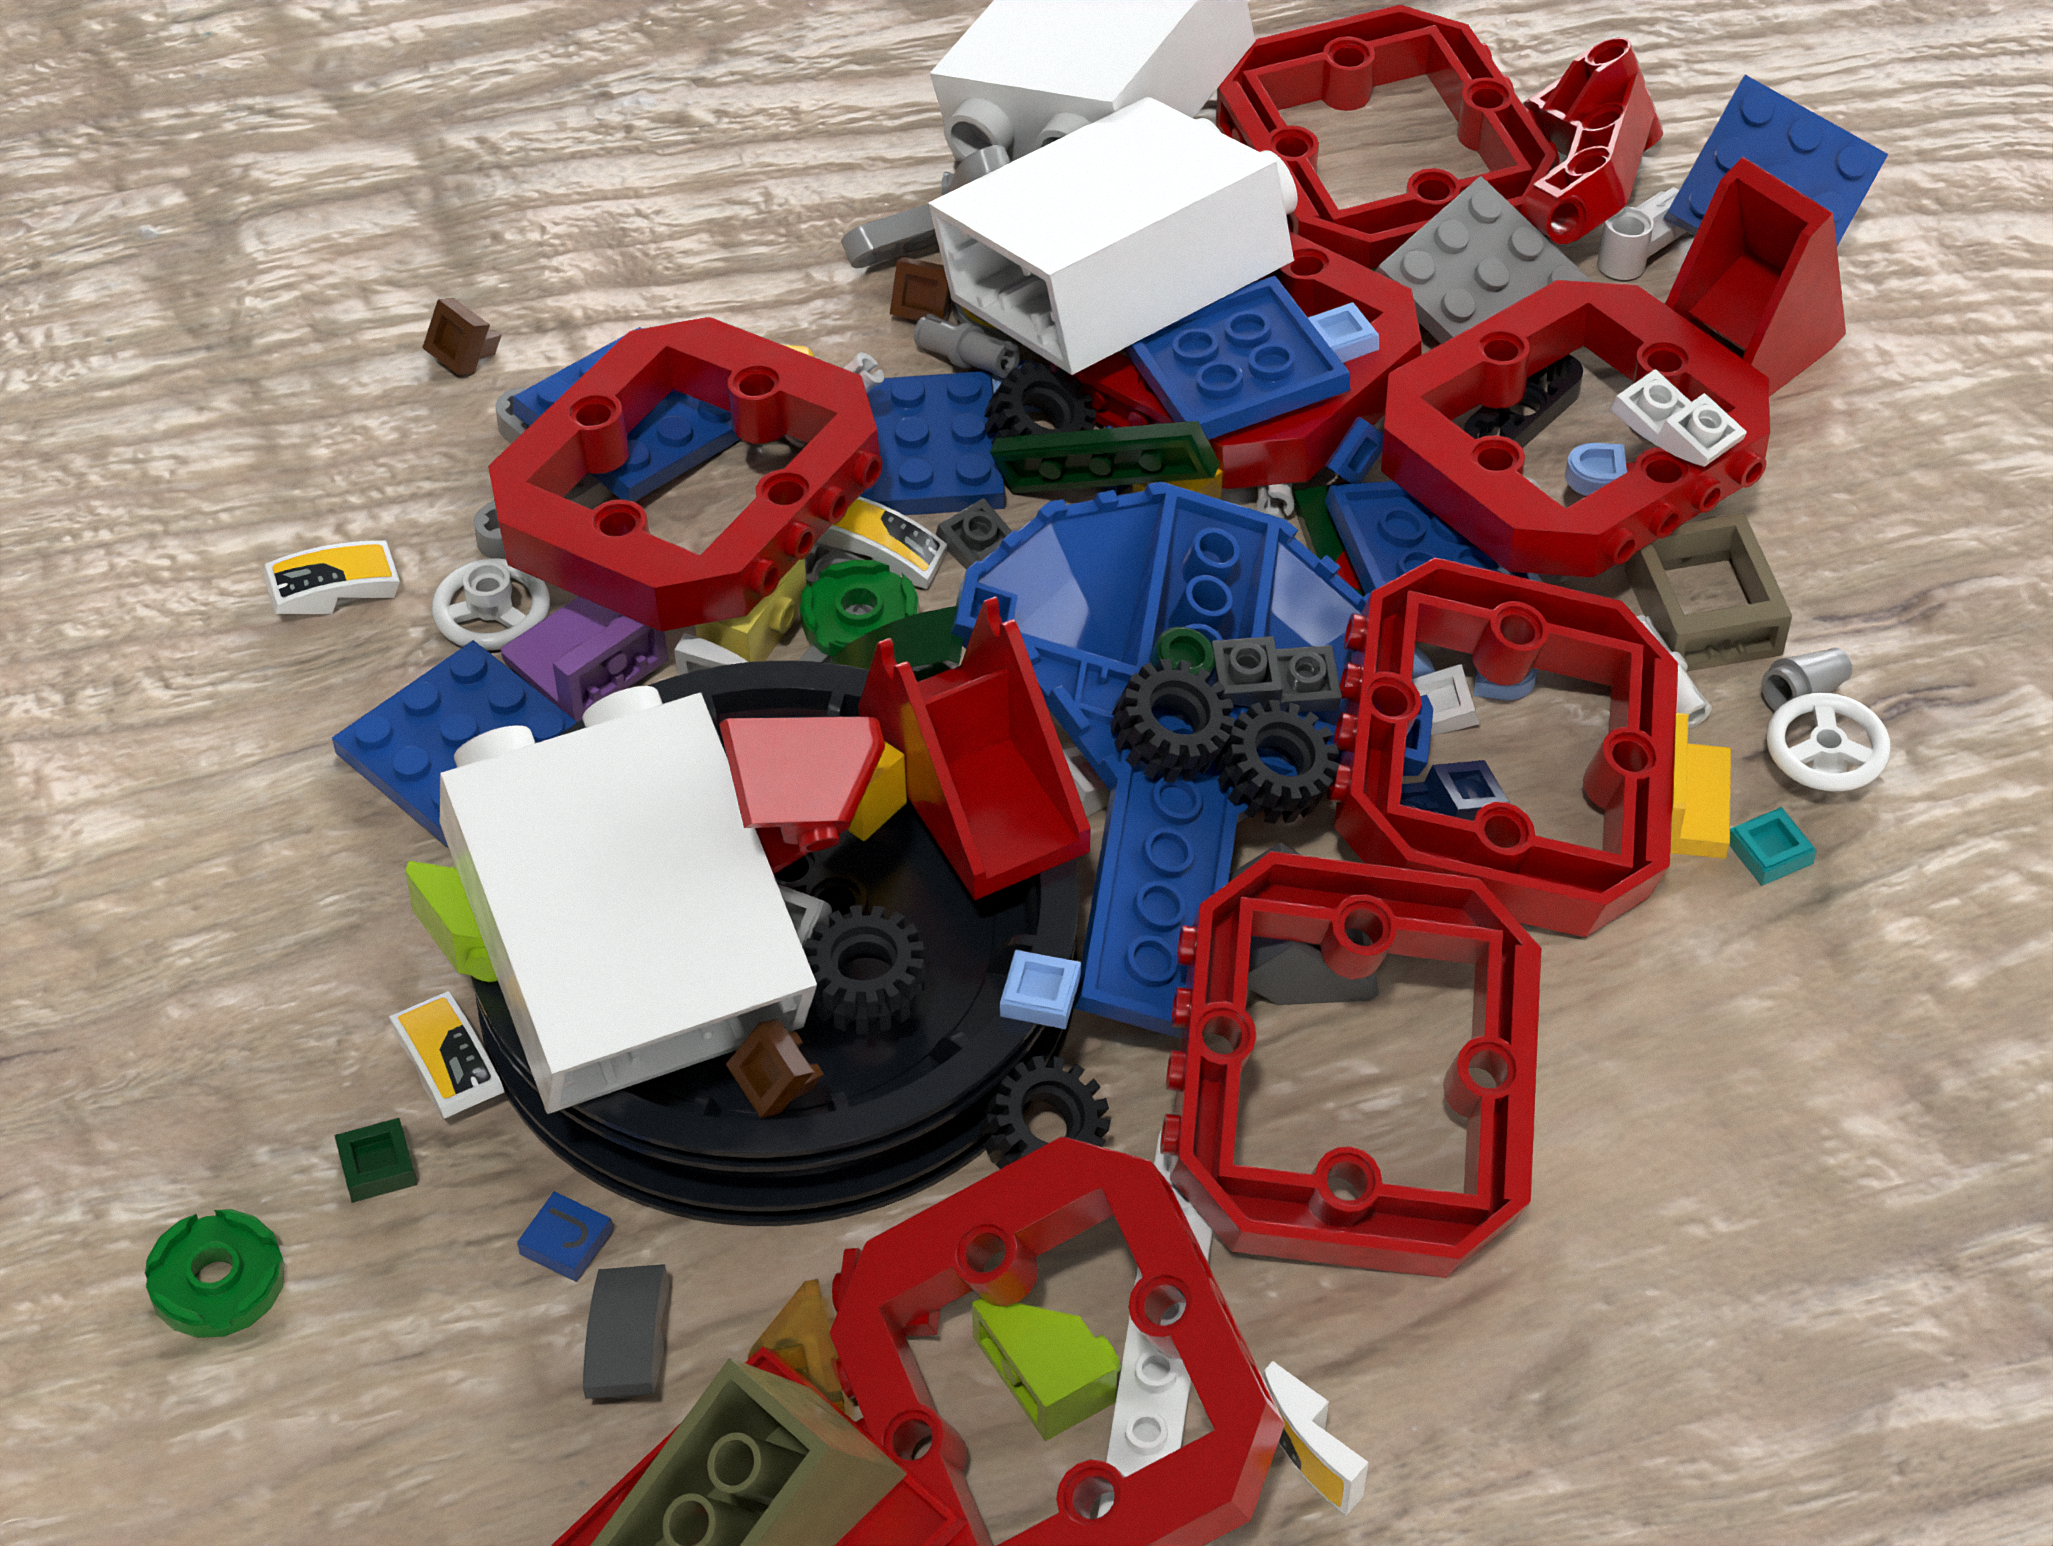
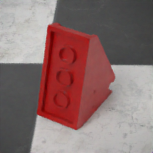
(1764, 274)
(982, 757)

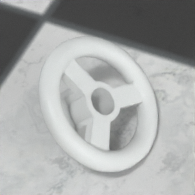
(488, 597)
(1825, 756)

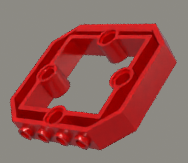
(1340, 66)
(1302, 440)
(1481, 481)
(609, 549)
(1510, 630)
(1403, 915)
(1025, 1212)

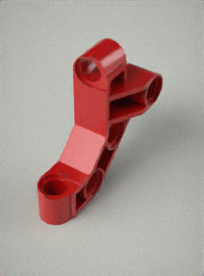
(1603, 124)

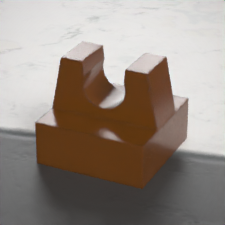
(920, 290)
(459, 337)
(772, 1068)

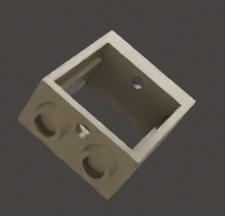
(1749, 630)

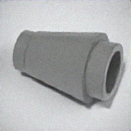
(1805, 675)

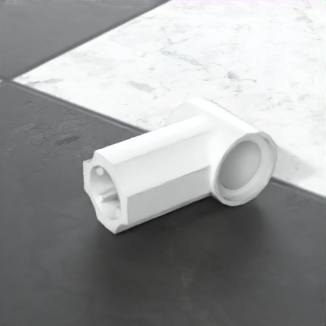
(1635, 236)

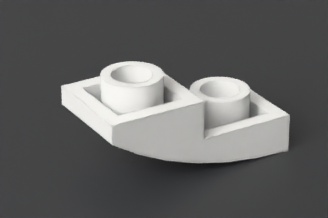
(1668, 419)

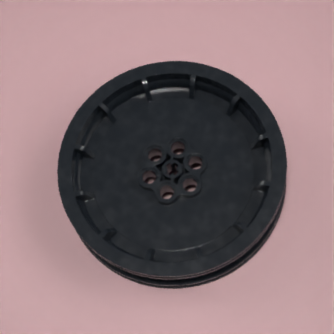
(891, 1103)

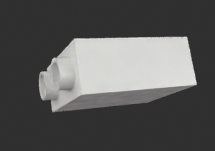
(1058, 65)
(1114, 232)
(621, 895)

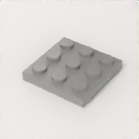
(1475, 262)

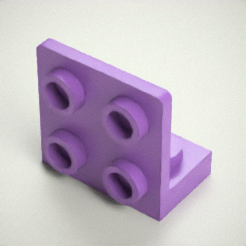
(585, 655)

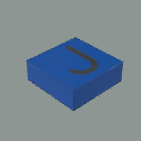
(565, 1236)

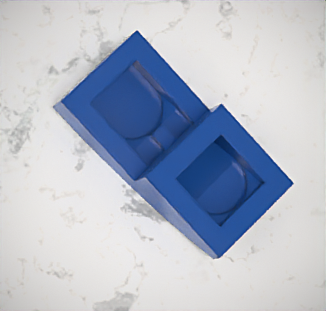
(1356, 452)

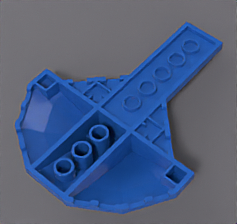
(1091, 600)

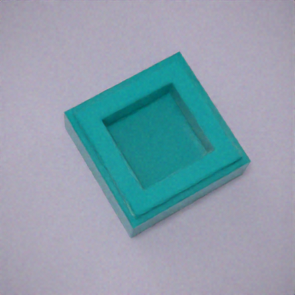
(1771, 846)

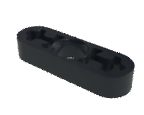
(1561, 393)

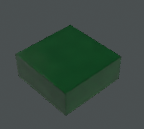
(375, 1160)

